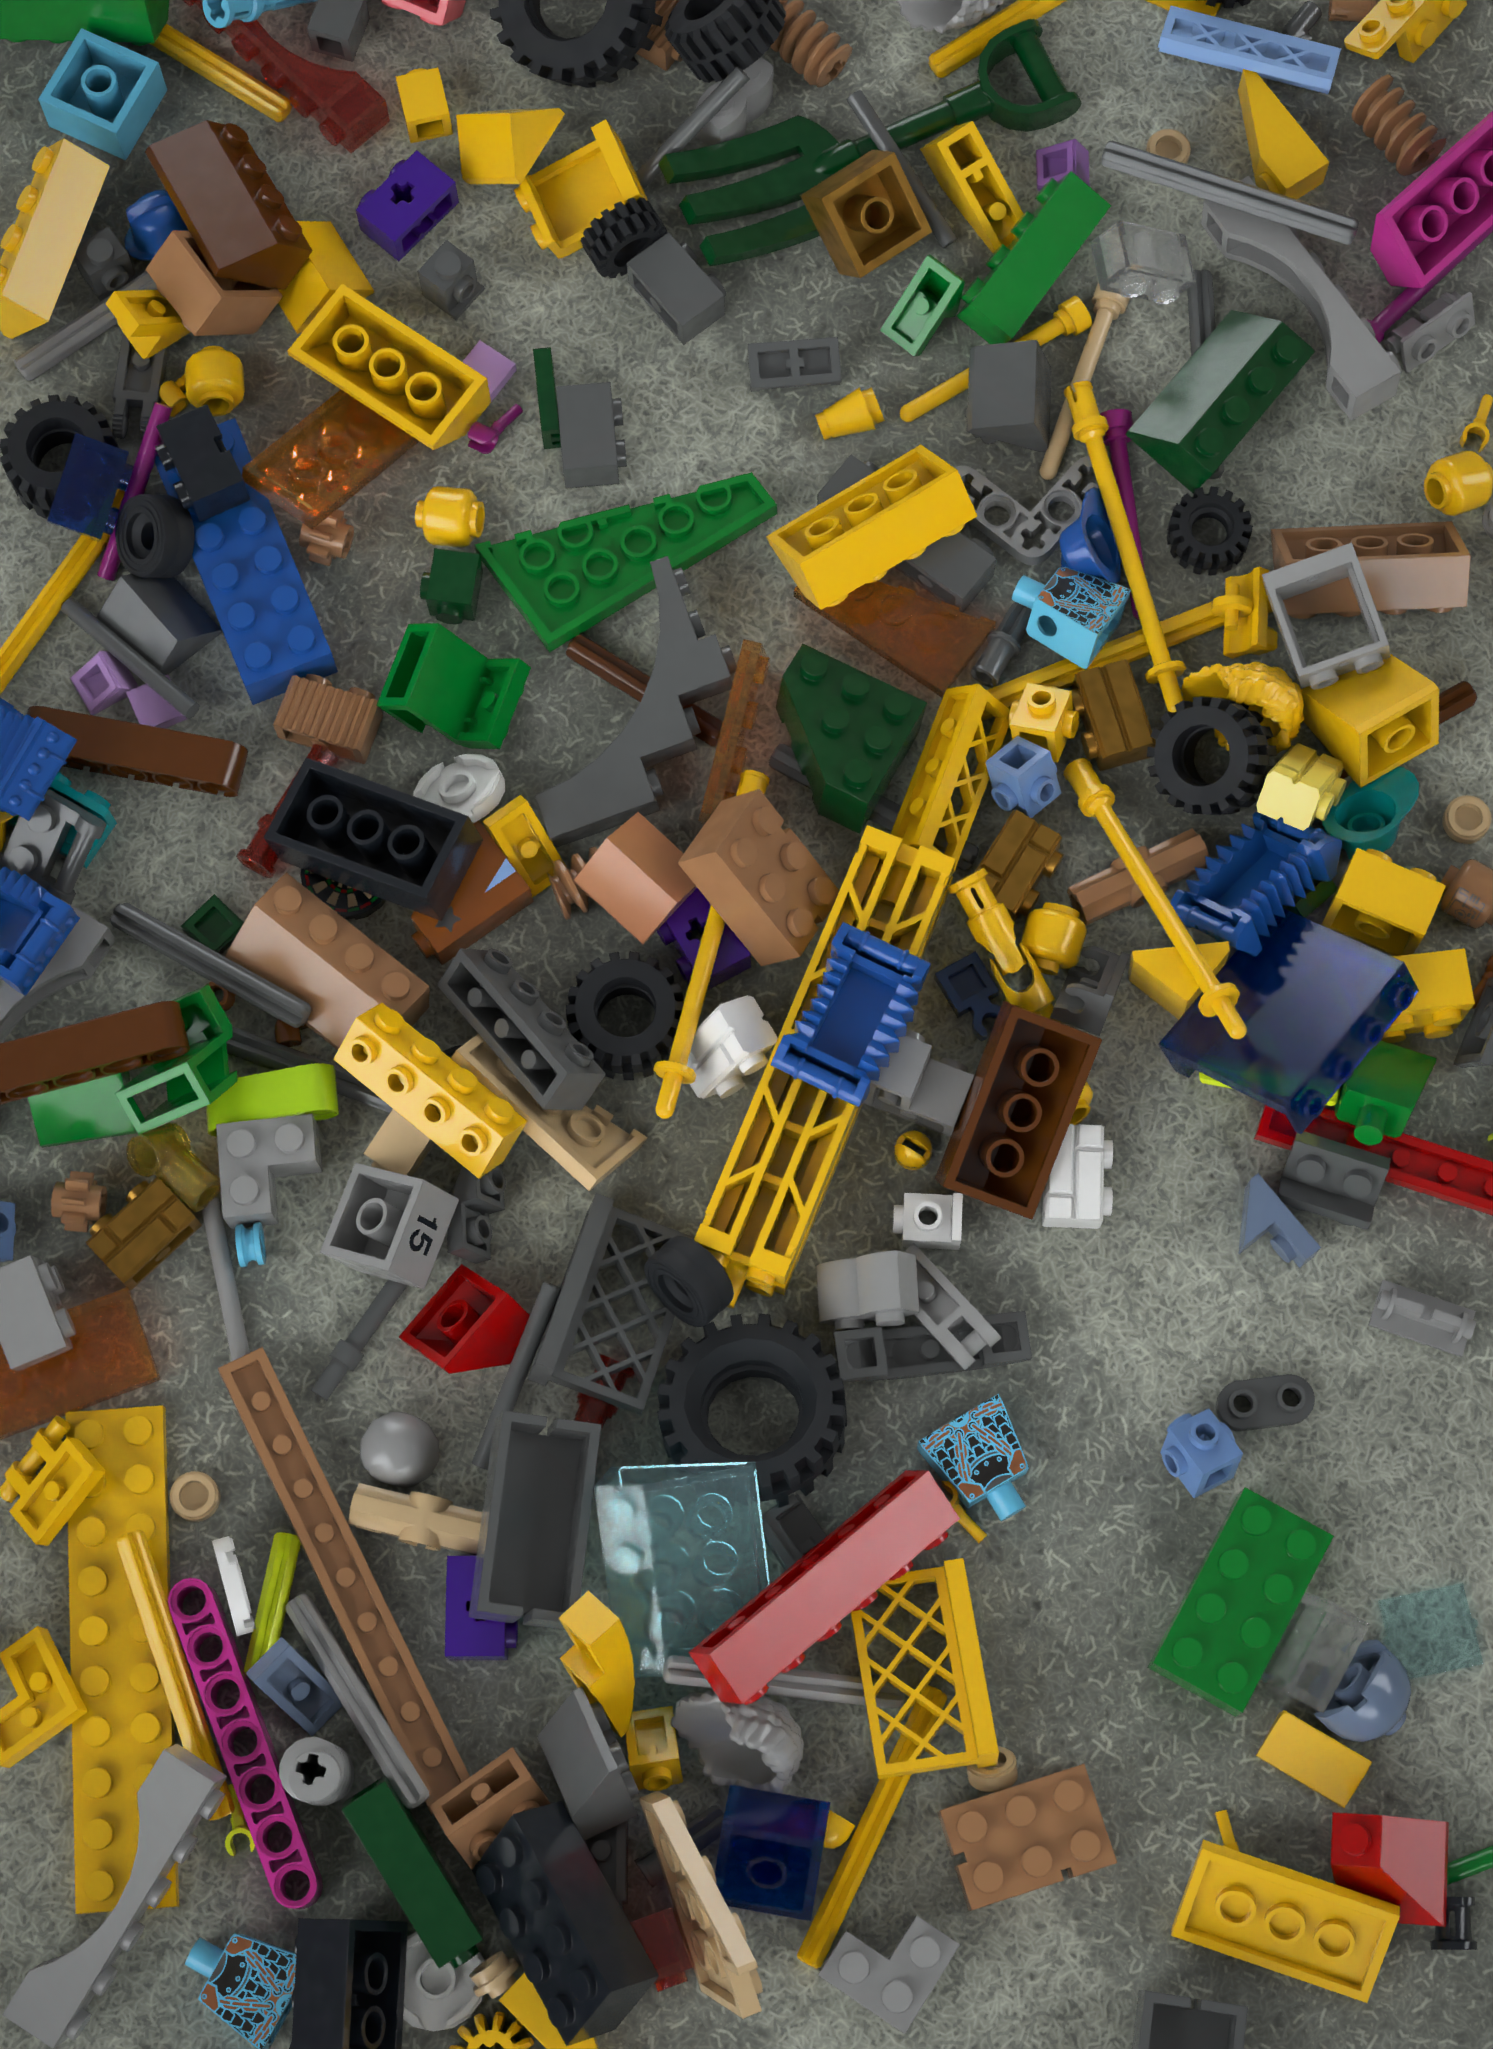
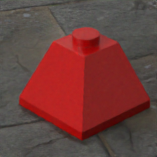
(467, 1325)
(1394, 1862)

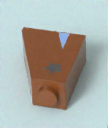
(483, 901)

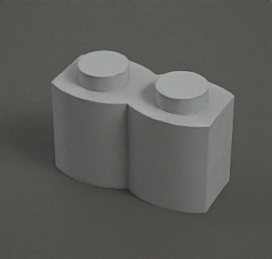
(742, 108)
(867, 1290)

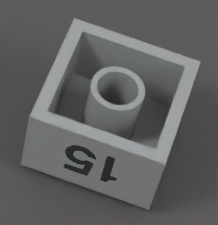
(389, 1225)

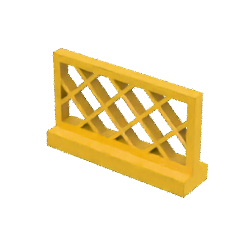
(966, 1674)

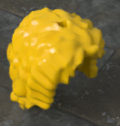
(1258, 686)

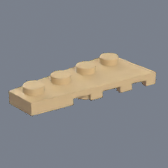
(577, 1139)

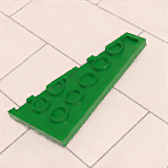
(602, 560)

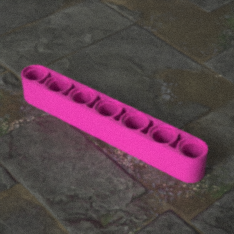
(226, 1726)

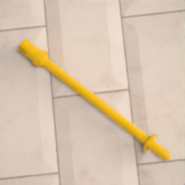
(1090, 429)
(1097, 801)
(675, 1070)

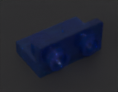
(89, 488)

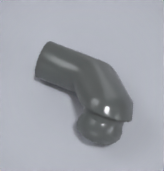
(1303, 21)

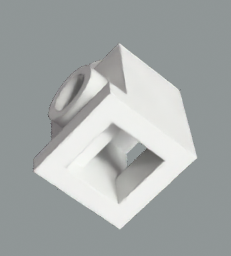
(940, 1235)

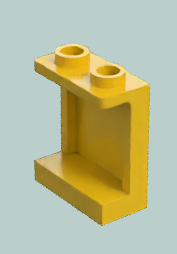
(577, 191)

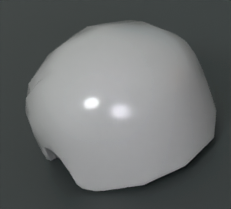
(399, 1449)

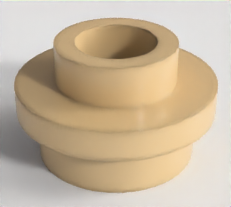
(494, 1975)

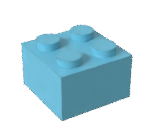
(103, 94)

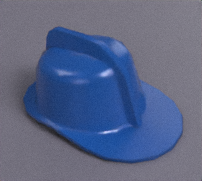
(151, 223)
(1090, 543)

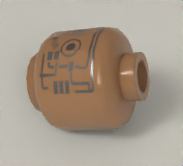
(1469, 893)

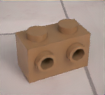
(485, 1802)

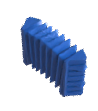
(29, 759)
(1254, 880)
(30, 929)
(855, 1017)

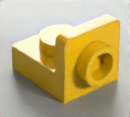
(653, 1749)

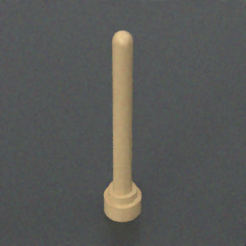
(1107, 308)

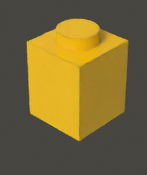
(424, 104)

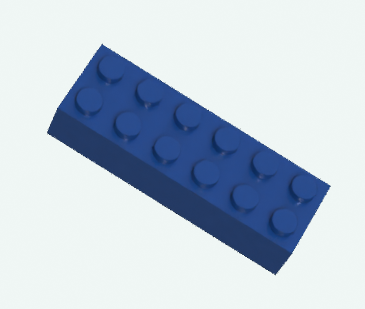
(256, 588)

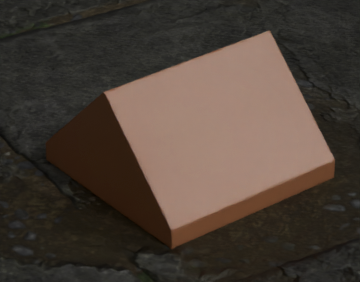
(637, 877)

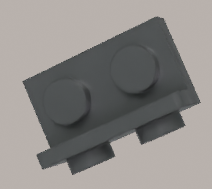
(1332, 1179)

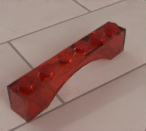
(337, 99)

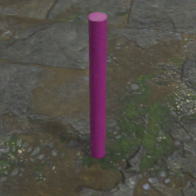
(137, 484)

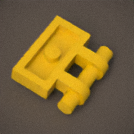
(59, 1487)

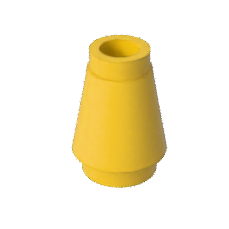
(850, 415)

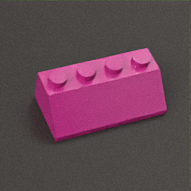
(1438, 212)

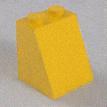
(1375, 718)

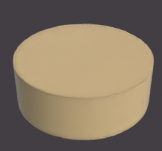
(1169, 144)
(1466, 819)
(195, 1496)
(995, 1777)

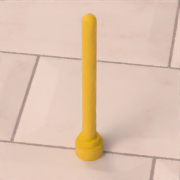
(1069, 318)

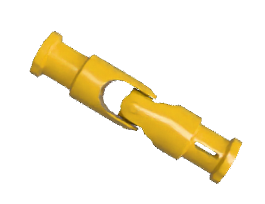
(995, 932)

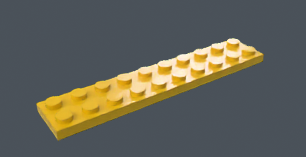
(110, 1651)

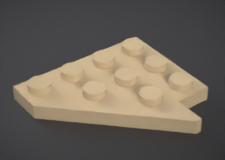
(711, 1931)

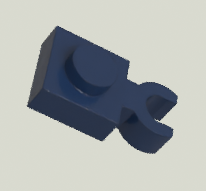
(969, 988)

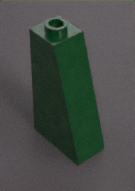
(413, 1873)

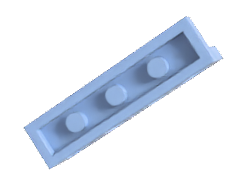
(1249, 48)

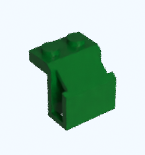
(452, 688)
(194, 1077)

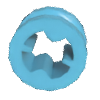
(250, 1244)

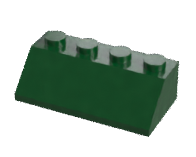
(1219, 395)

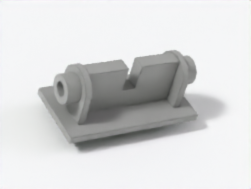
(1444, 320)
(1422, 1318)

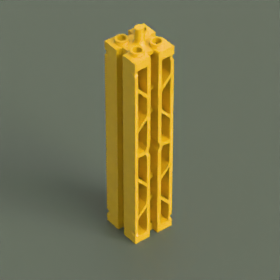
(791, 1127)

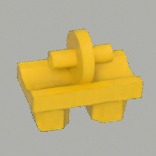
(1245, 615)

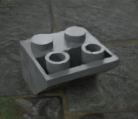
(588, 1765)

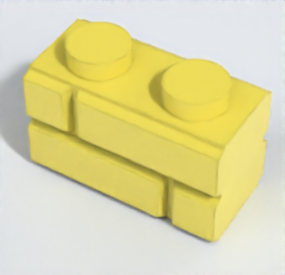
(1302, 787)

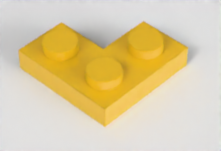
(45, 1696)

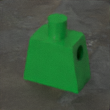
(1383, 1092)

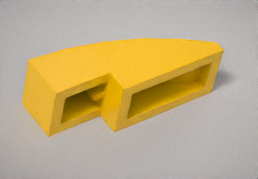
(600, 1659)

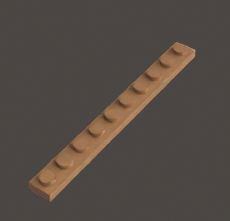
(343, 1572)

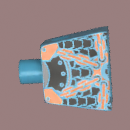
(1072, 612)
(979, 1457)
(246, 1985)

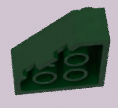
(845, 733)

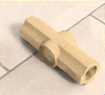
(416, 1519)

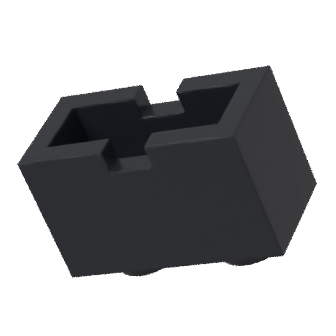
(203, 465)

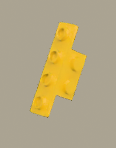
(1408, 22)

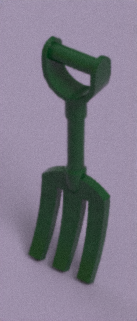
(824, 156)

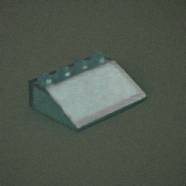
(679, 1552)

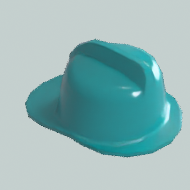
(1372, 814)

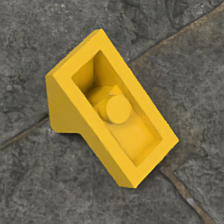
(146, 320)
(524, 842)

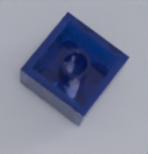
(771, 1852)

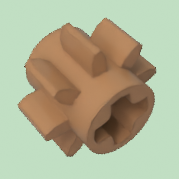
(328, 540)
(78, 1201)

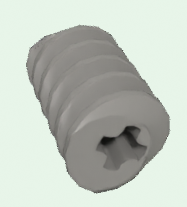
(312, 1753)

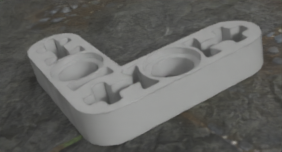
(1025, 522)

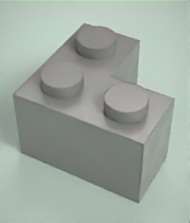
(921, 1087)
(256, 1154)
(29, 1313)
(895, 1985)

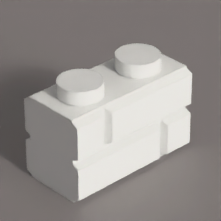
(730, 1046)
(1076, 1184)

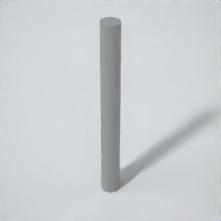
(225, 1280)

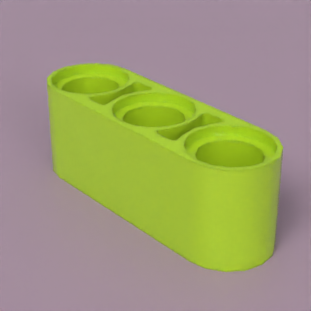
(278, 1094)

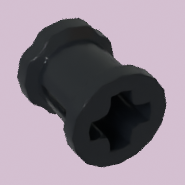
(1463, 1937)

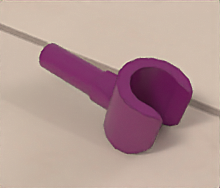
(484, 437)

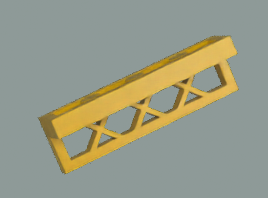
(945, 766)

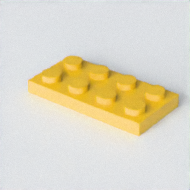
(1285, 1921)

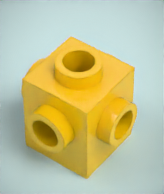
(1044, 717)

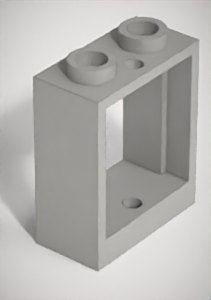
(1312, 574)

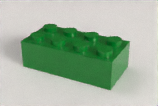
(1240, 1602)

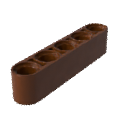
(149, 752)
(91, 1050)

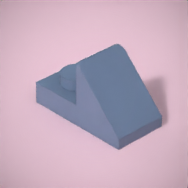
(1266, 1212)
(295, 1686)

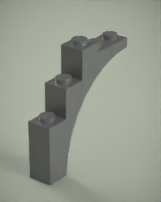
(660, 729)

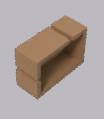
(759, 878)
(1027, 1836)

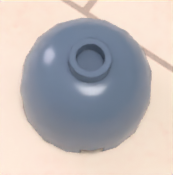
(1369, 1696)

